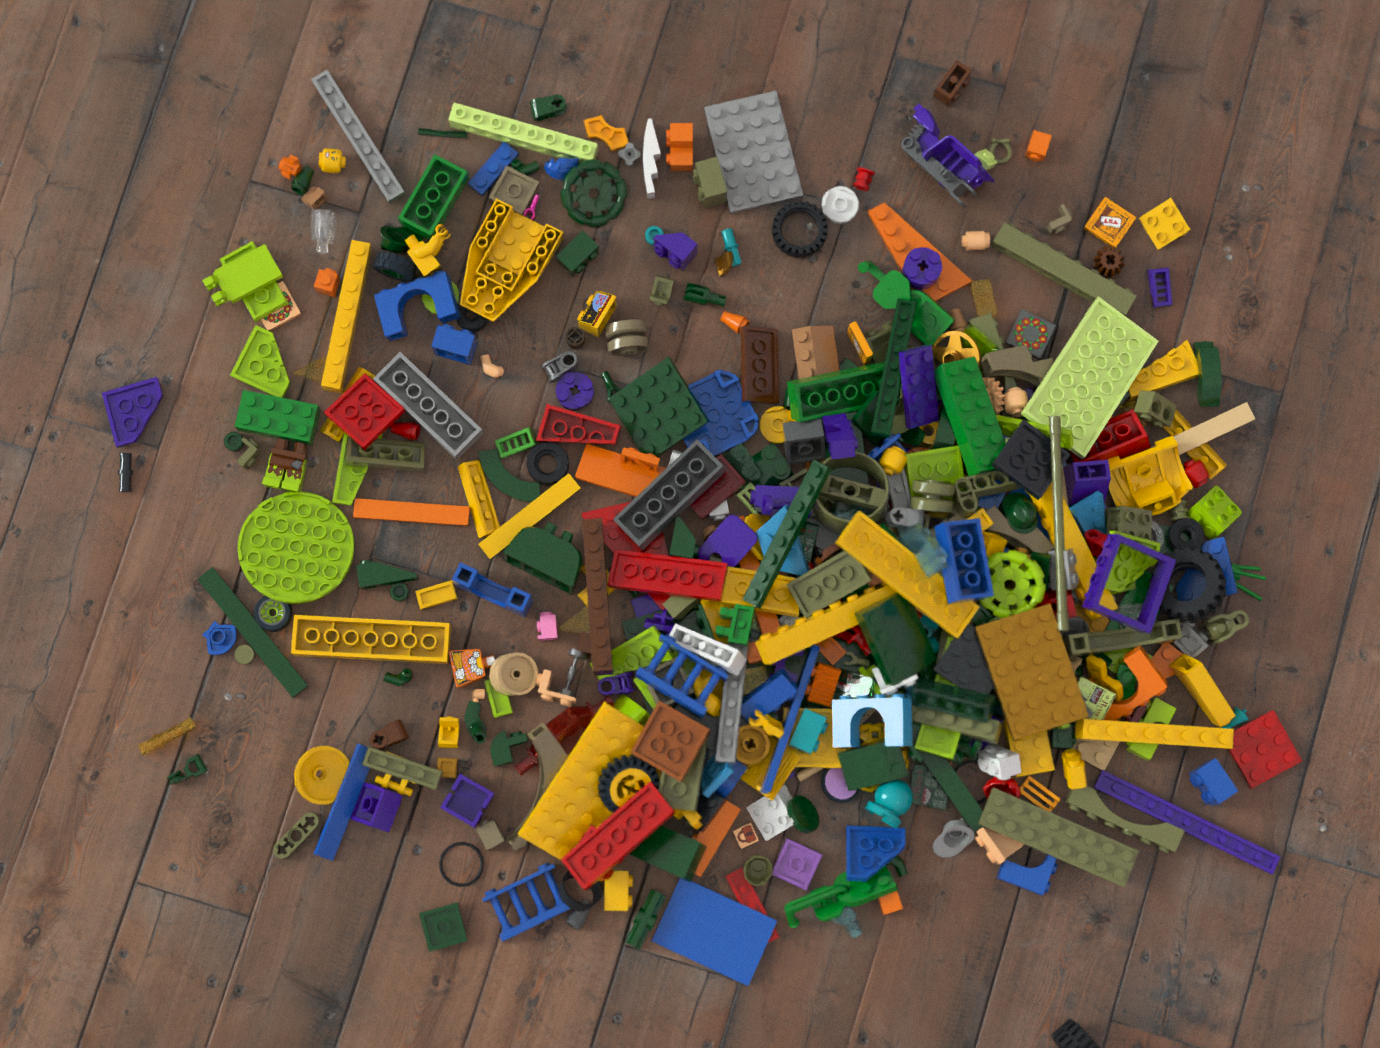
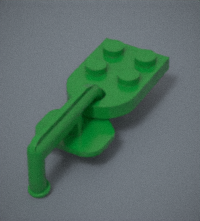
(929, 317)
(830, 901)

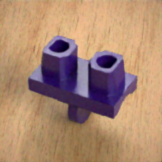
(661, 624)

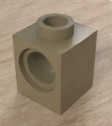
(490, 834)

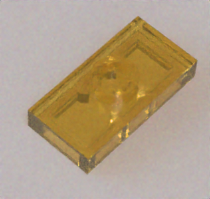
(983, 297)

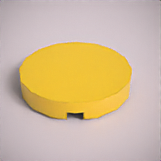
(772, 424)

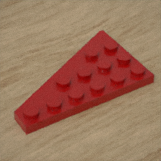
(617, 539)

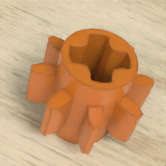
(290, 166)

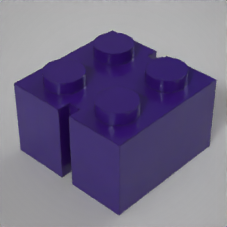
(467, 801)

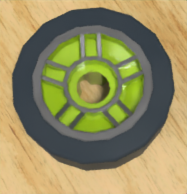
(272, 623)

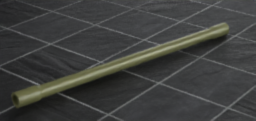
(1055, 432)

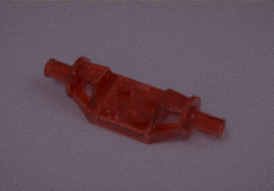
(561, 727)

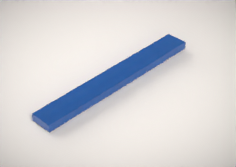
(790, 719)

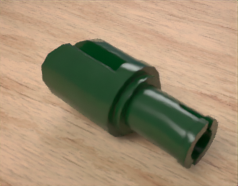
(702, 295)

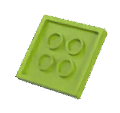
(934, 464)

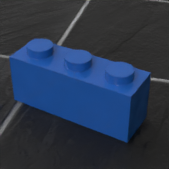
(769, 695)

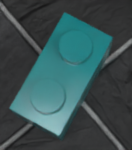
(808, 731)

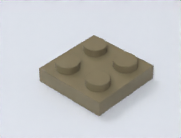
(514, 189)

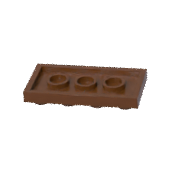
(759, 365)

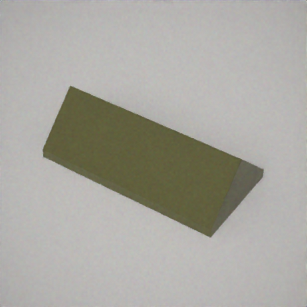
(387, 455)

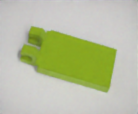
(243, 276)

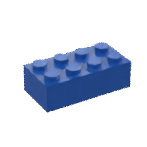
(967, 560)

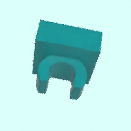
(929, 625)

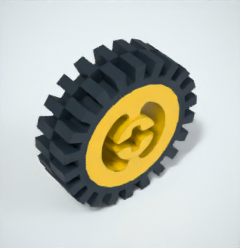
(630, 771)

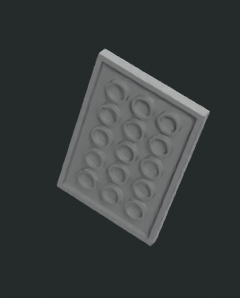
(753, 152)

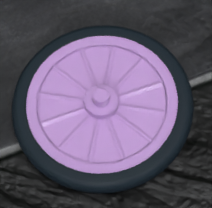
(835, 786)

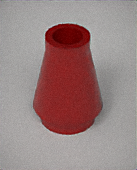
(408, 430)

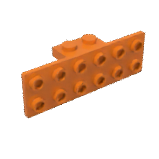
(621, 472)

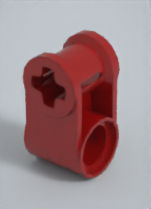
(1095, 541)

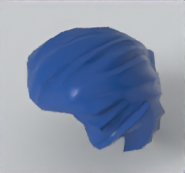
(559, 169)

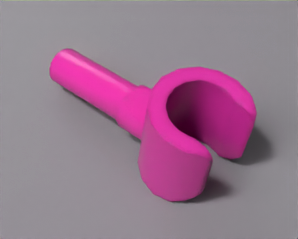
(532, 208)

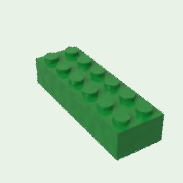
(834, 392)
(970, 414)

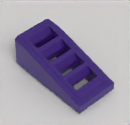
(1153, 288)

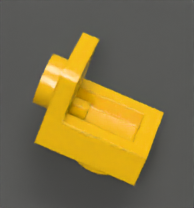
(448, 732)

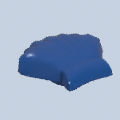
(220, 638)

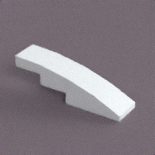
(650, 153)

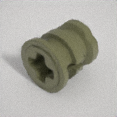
(1179, 511)

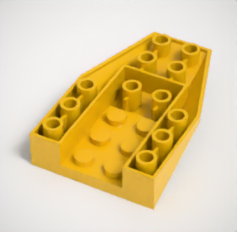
(505, 260)

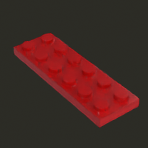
(668, 575)
(618, 835)

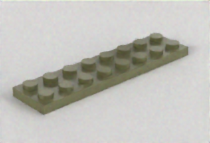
(1058, 837)

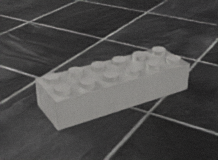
(428, 406)

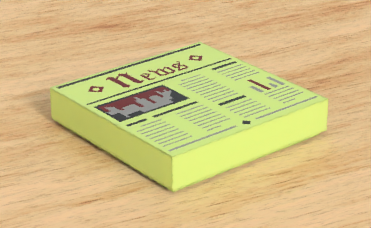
(1098, 698)

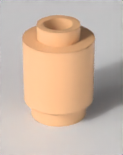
(976, 240)

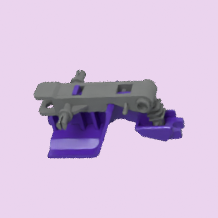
(944, 158)

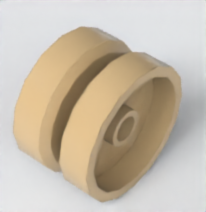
(524, 675)

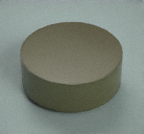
(244, 654)

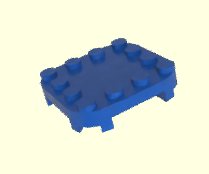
(729, 417)

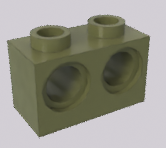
(1155, 409)

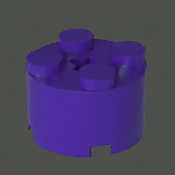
(932, 268)

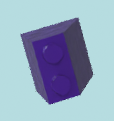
(778, 494)

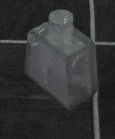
(323, 221)

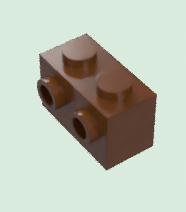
(952, 83)

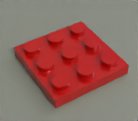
(364, 411)
(1263, 749)

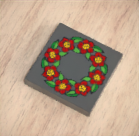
(1032, 332)

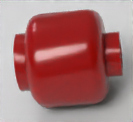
(1196, 472)

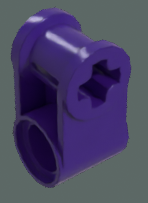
(618, 684)

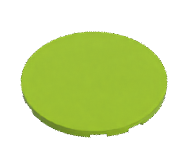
(296, 547)

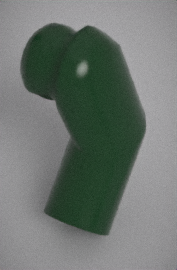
(523, 168)
(899, 865)

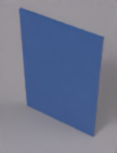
(714, 931)

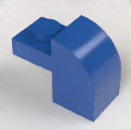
(728, 785)

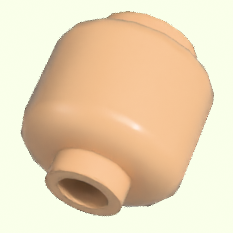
(1015, 401)

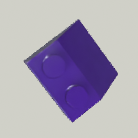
(376, 807)

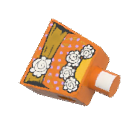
(469, 666)

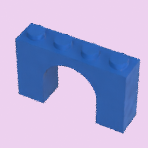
(392, 302)
(509, 599)
(1031, 879)

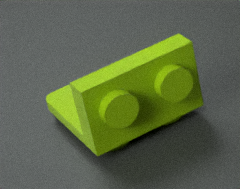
(1214, 512)

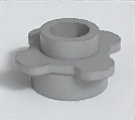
(634, 154)

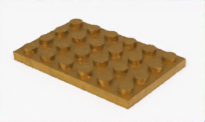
(1031, 672)

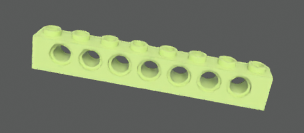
(521, 134)

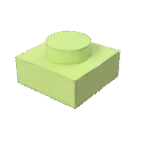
(986, 158)

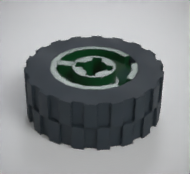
(395, 266)

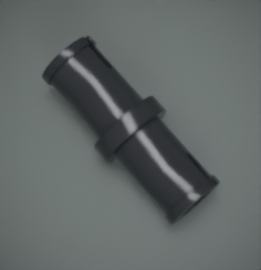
(125, 472)

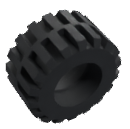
(1073, 1036)

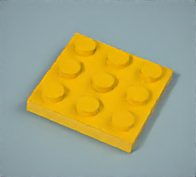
(826, 754)

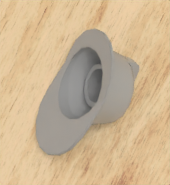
(954, 838)

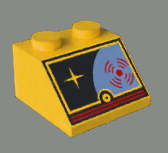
(597, 313)

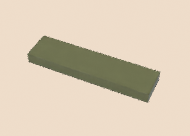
(402, 768)

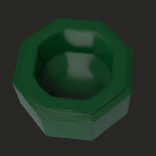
(399, 592)

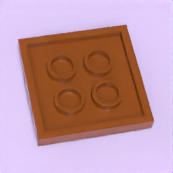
(670, 741)

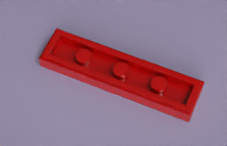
(746, 895)

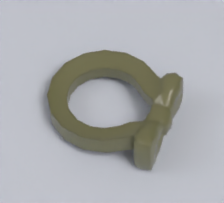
(1005, 142)

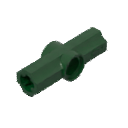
(645, 919)

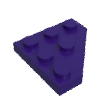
(131, 409)

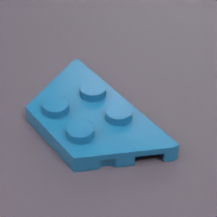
(795, 561)

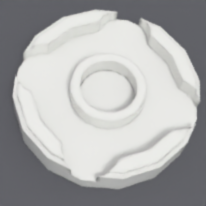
(840, 205)

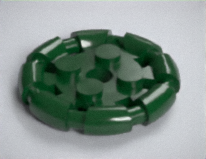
(604, 196)

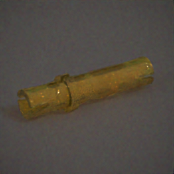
(170, 734)

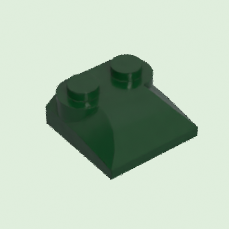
(772, 466)

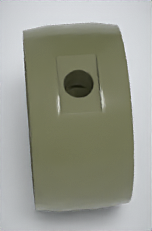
(863, 496)

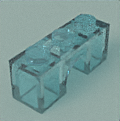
(925, 549)

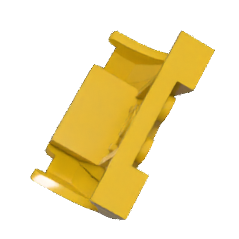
(1150, 478)

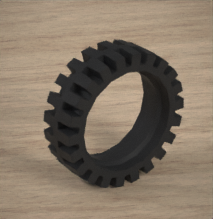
(802, 207)

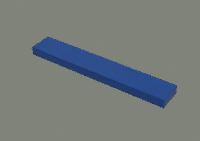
(343, 805)

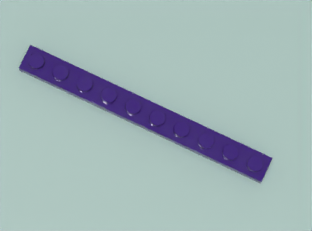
(1187, 821)

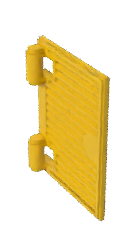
(756, 772)

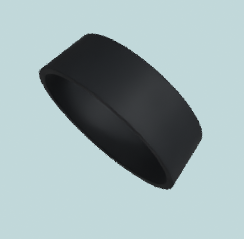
(596, 889)

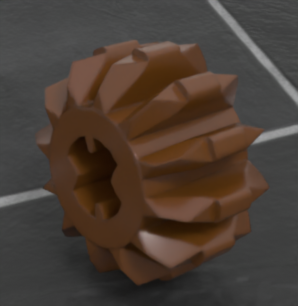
(1112, 268)

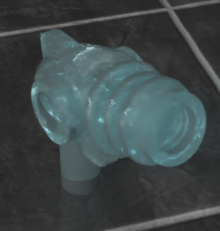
(847, 918)

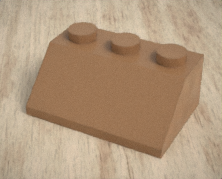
(815, 350)

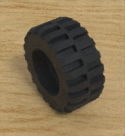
(1210, 598)

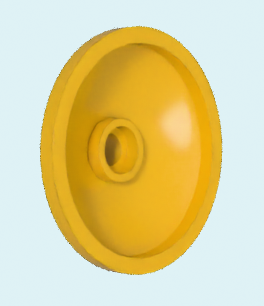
(325, 787)

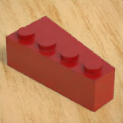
(575, 428)

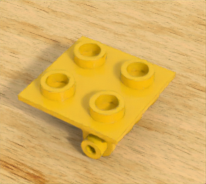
(1164, 223)

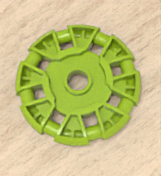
(1020, 577)

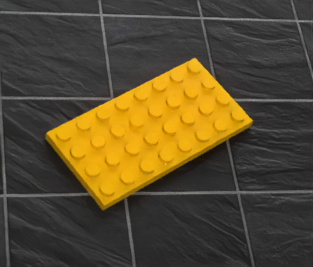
(572, 797)

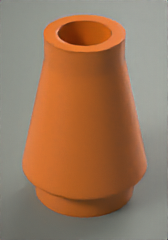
(734, 321)

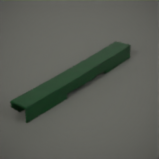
(440, 133)

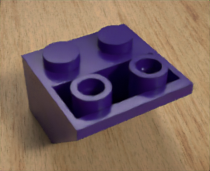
(676, 248)
(1085, 479)

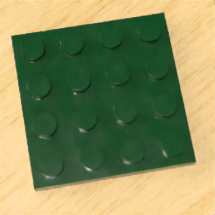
(659, 409)

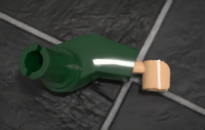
(473, 722)

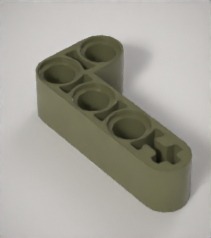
(973, 492)

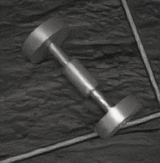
(572, 671)

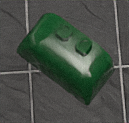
(546, 556)

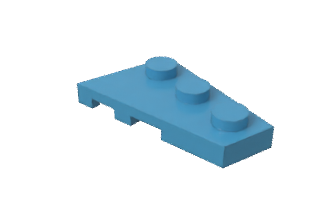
(1090, 513)

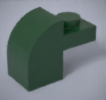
(501, 744)

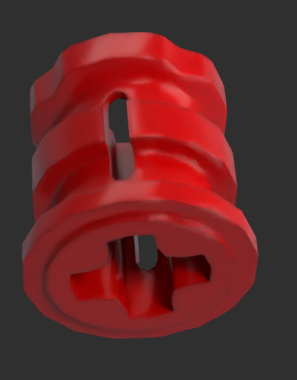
(863, 179)

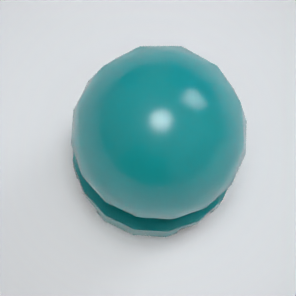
(891, 801)

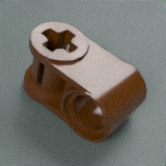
(392, 734)

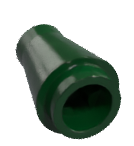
(302, 181)

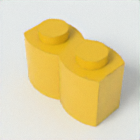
(1074, 769)

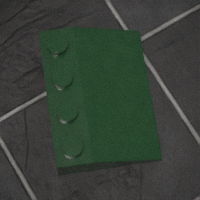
(896, 638)

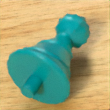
(1238, 719)

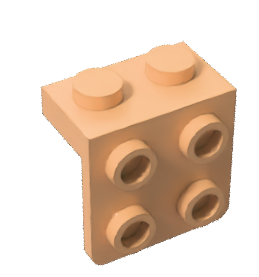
(544, 683)
(997, 845)

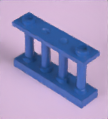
(681, 695)
(526, 921)

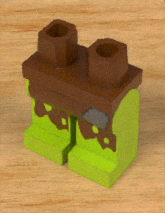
(285, 467)

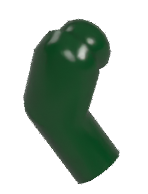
(400, 679)

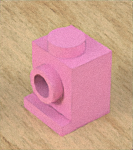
(547, 627)

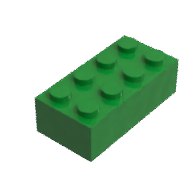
(433, 197)
(277, 417)

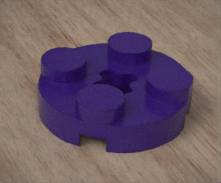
(572, 380)

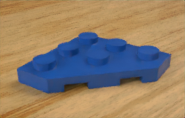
(1193, 581)
(871, 849)

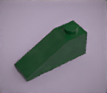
(377, 575)

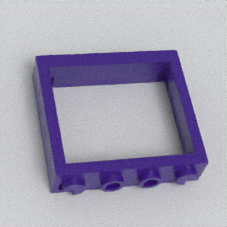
(1155, 592)

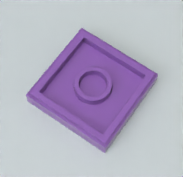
(796, 864)

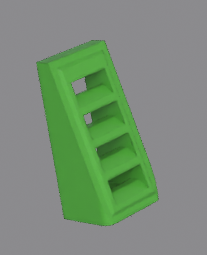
(526, 446)

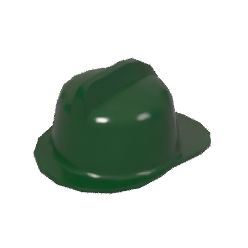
(394, 238)
(1020, 513)

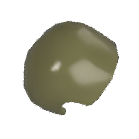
(757, 870)

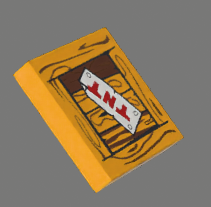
(1109, 222)
(859, 343)

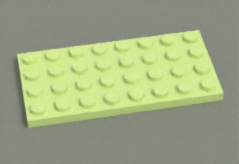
(1091, 374)

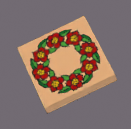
(284, 314)

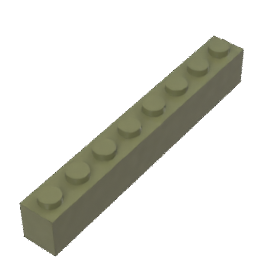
(1061, 269)

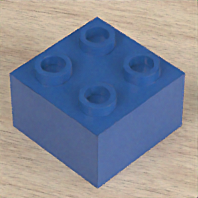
(454, 344)
(1212, 782)

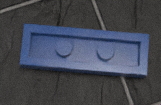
(492, 169)

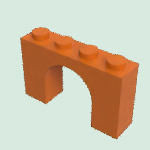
(1149, 684)

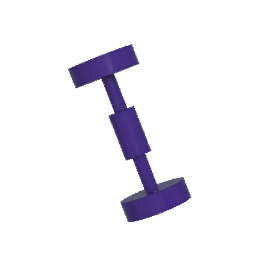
(767, 505)

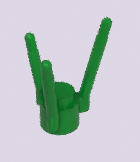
(1237, 570)

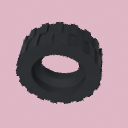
(547, 449)

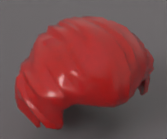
(1008, 786)

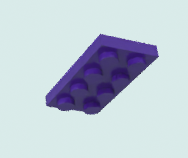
(918, 386)

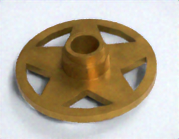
(955, 349)

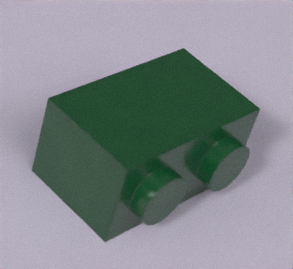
(578, 253)

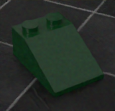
(872, 764)

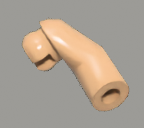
(489, 368)

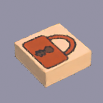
(745, 836)

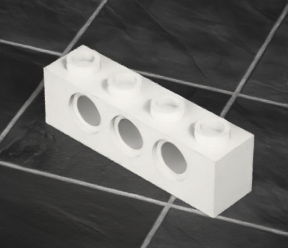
(709, 649)

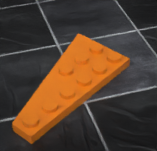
(902, 238)

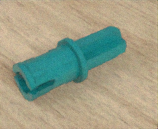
(731, 246)

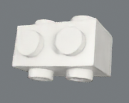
(999, 762)

